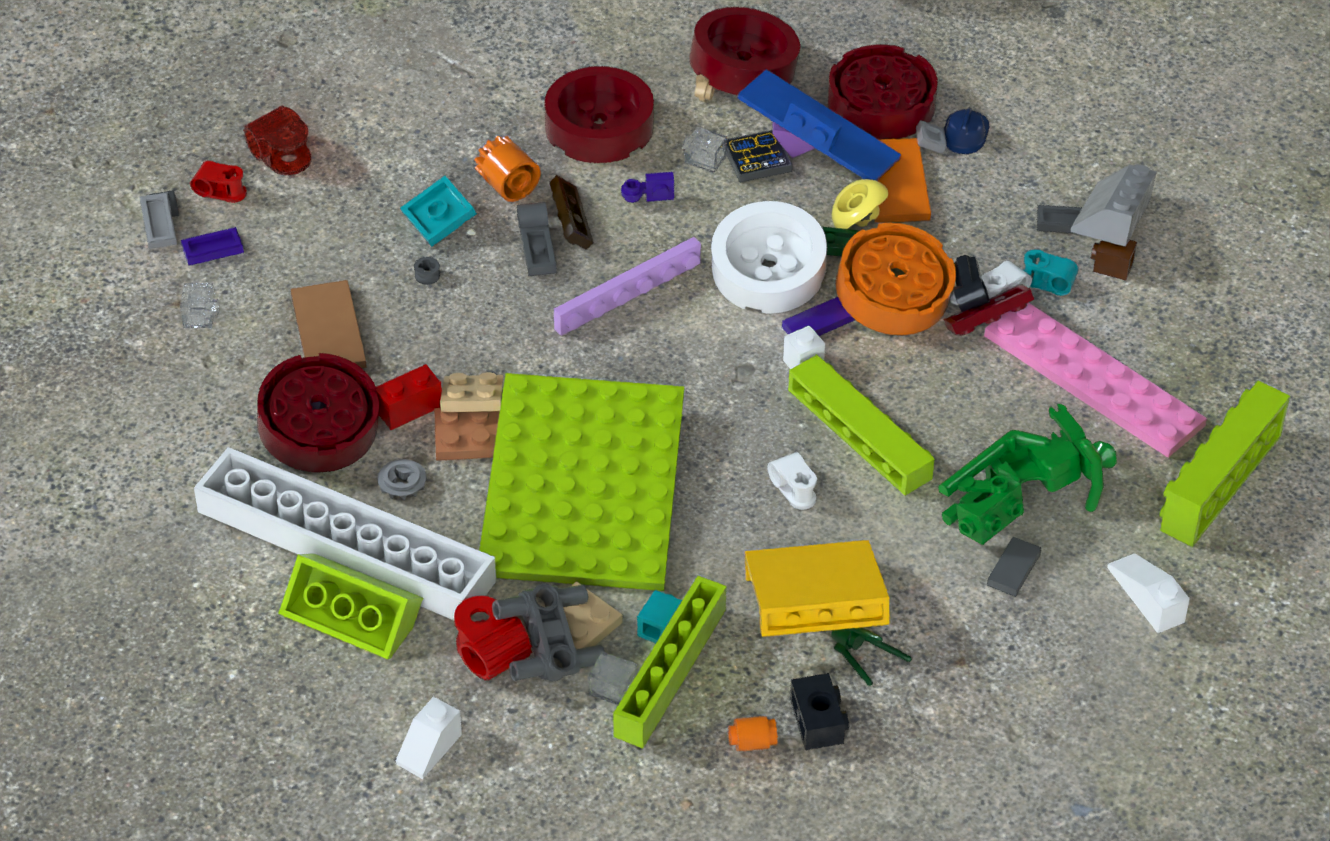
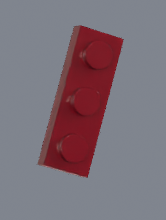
(1010, 300)

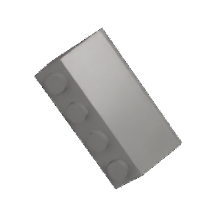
(1116, 205)

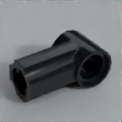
(970, 287)

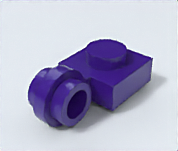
(656, 188)

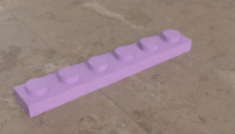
(627, 286)

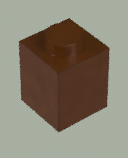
(1114, 259)

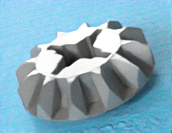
(403, 469)

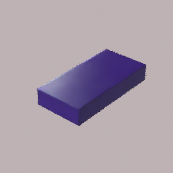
(212, 246)

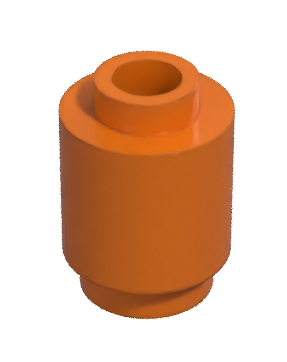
(753, 733)

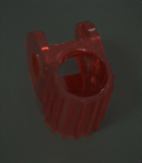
(272, 139)

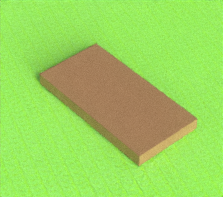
(328, 321)

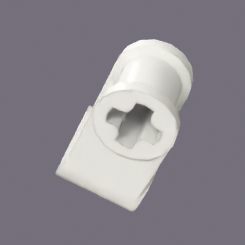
(1005, 278)
(794, 480)

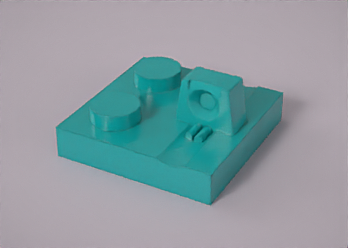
(438, 211)

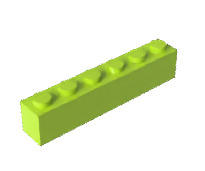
(861, 424)
(669, 662)

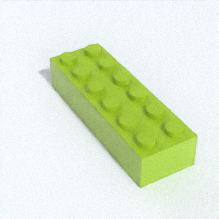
(1223, 463)

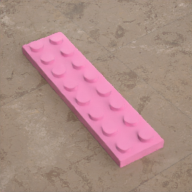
(1096, 379)

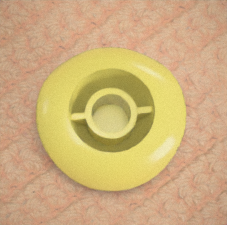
(858, 203)

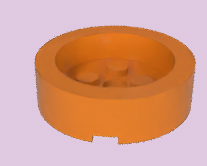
(889, 302)

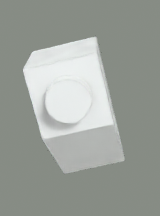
(429, 737)

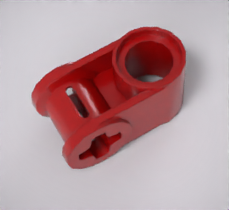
(216, 181)

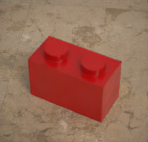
(409, 396)

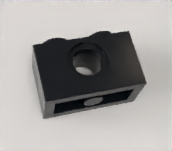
(818, 711)

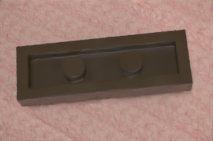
(571, 212)

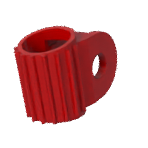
(488, 644)

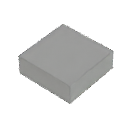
(931, 137)

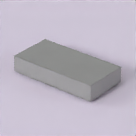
(158, 220)

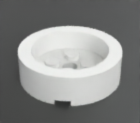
(771, 233)

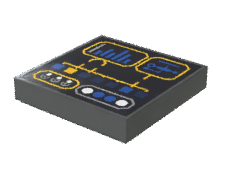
(757, 156)

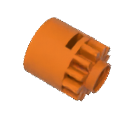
(507, 169)

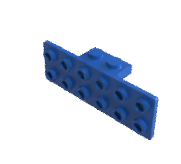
(819, 126)

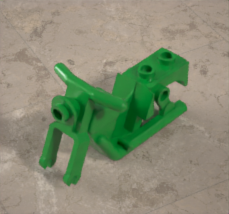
(1019, 459)

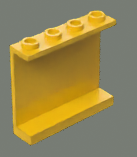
(817, 588)

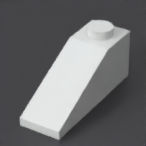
(1152, 591)

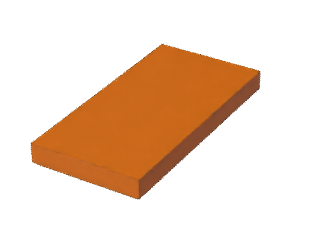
(905, 185)

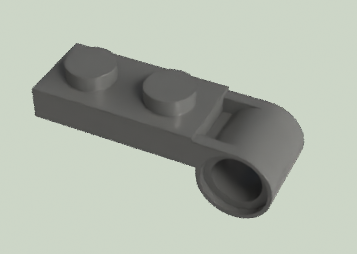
(536, 239)

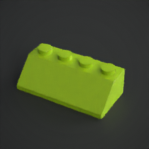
(349, 605)

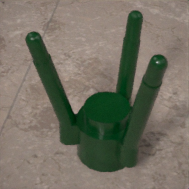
(853, 639)

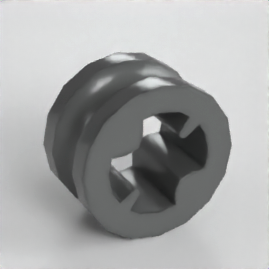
(428, 277)

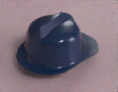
(966, 131)

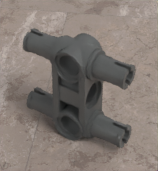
(548, 632)

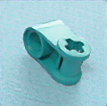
(1051, 272)

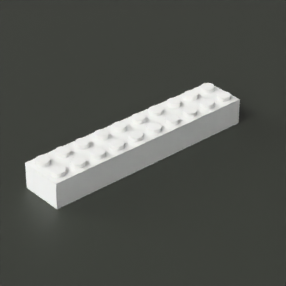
(342, 529)

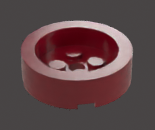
(739, 32)
(594, 93)
(879, 110)
(318, 437)

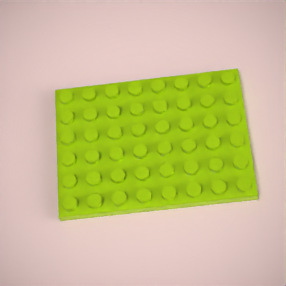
(583, 481)

